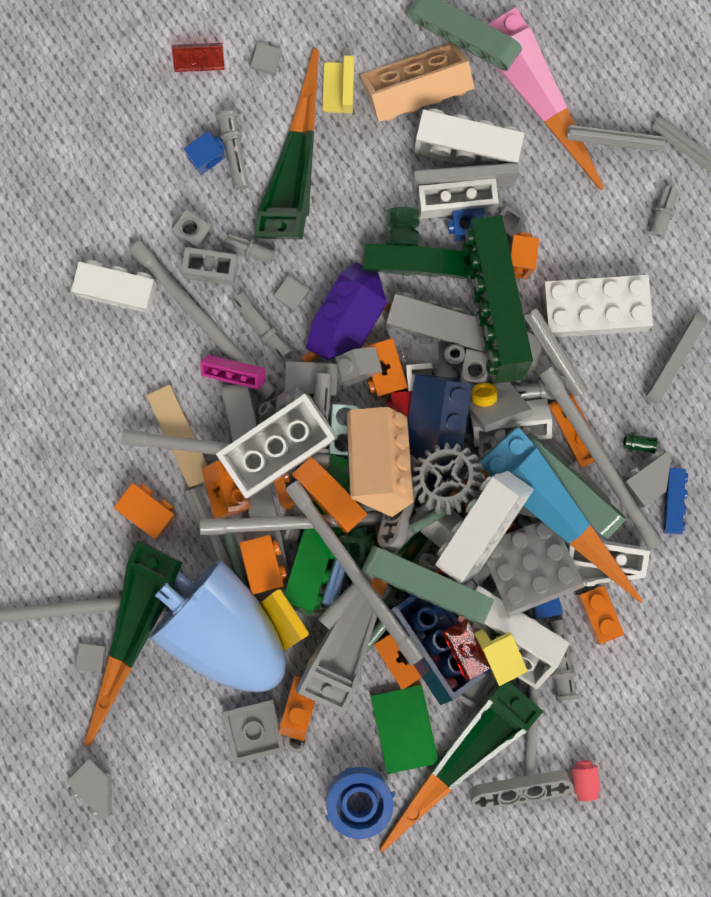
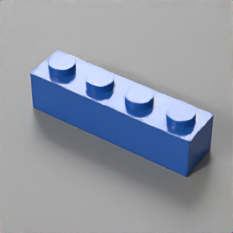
(674, 502)

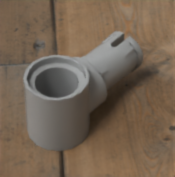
(538, 390)

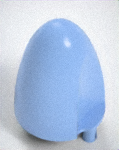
(220, 631)

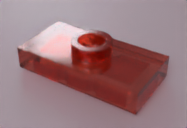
(198, 57)
(466, 650)

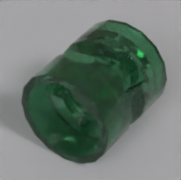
(403, 226)

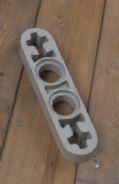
(676, 358)
(394, 538)
(483, 796)

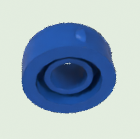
(359, 823)

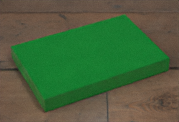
(404, 729)

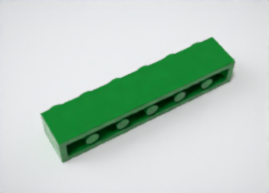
(313, 555)

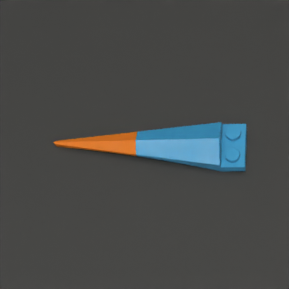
(552, 501)

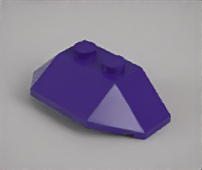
(347, 313)

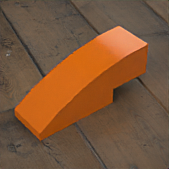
(329, 495)

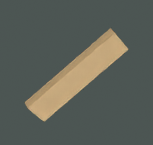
(175, 424)

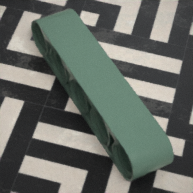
(466, 32)
(593, 505)
(427, 585)

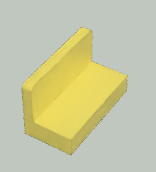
(338, 86)
(502, 656)

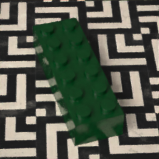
(497, 300)

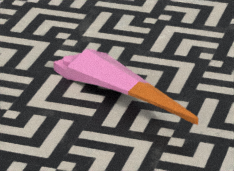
(536, 85)

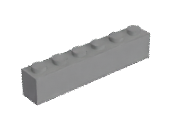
(449, 326)

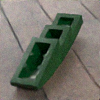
(414, 260)

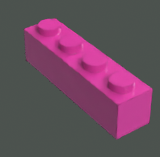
(232, 371)

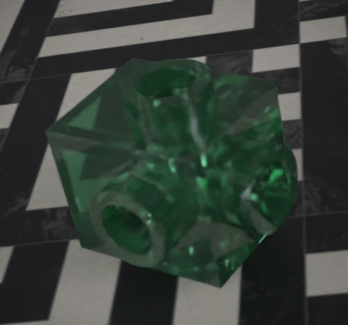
(359, 543)

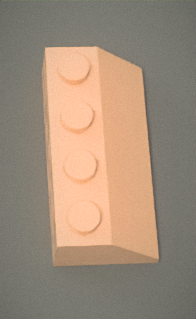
(417, 81)
(379, 459)

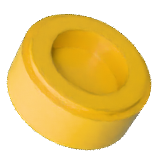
(484, 394)

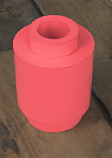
(586, 780)

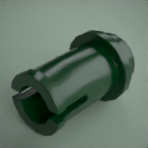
(640, 443)

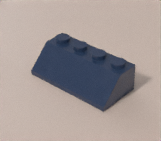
(437, 414)
(438, 668)

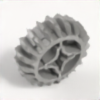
(438, 496)

